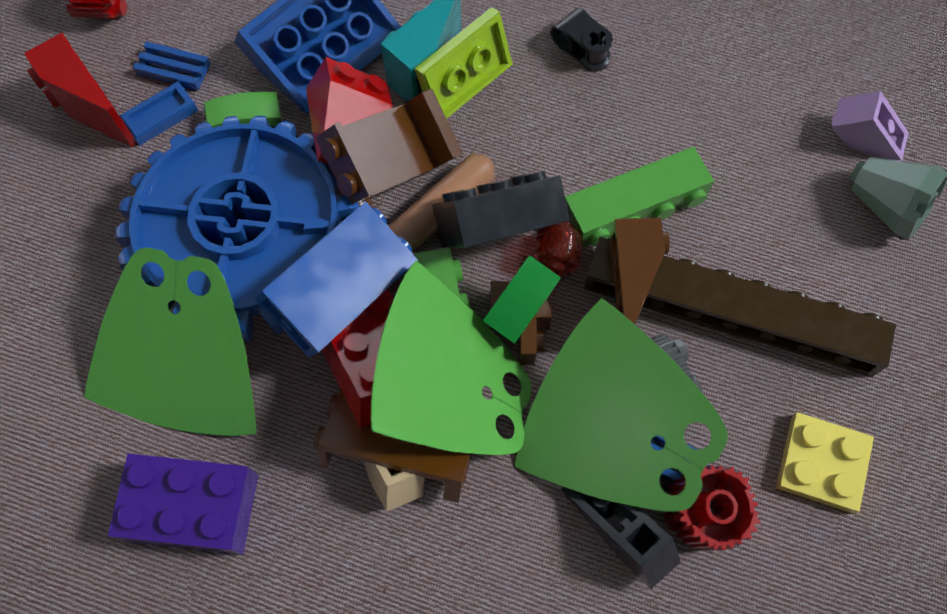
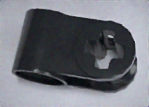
(583, 39)

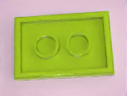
(466, 62)

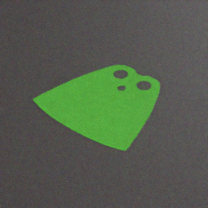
(172, 367)
(434, 370)
(605, 405)

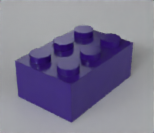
(184, 504)

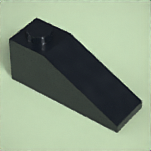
(630, 534)

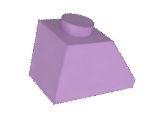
(870, 125)

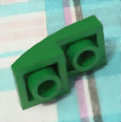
(522, 299)

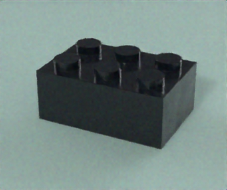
(500, 209)

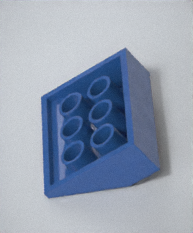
(297, 35)

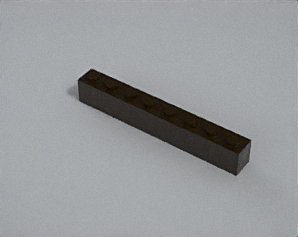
(758, 312)

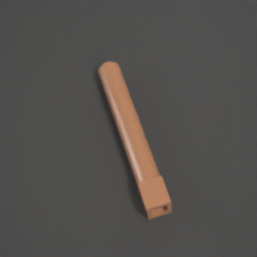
(418, 221)

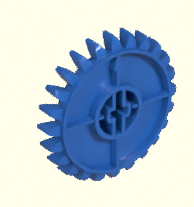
(238, 198)

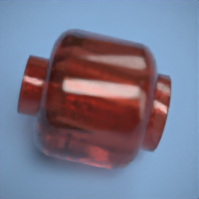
(559, 248)

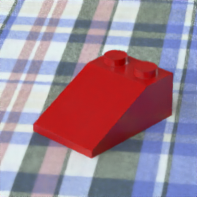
(74, 88)
(343, 96)

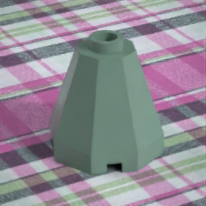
(899, 191)

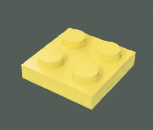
(825, 463)

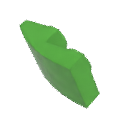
(243, 106)

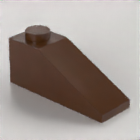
(636, 257)

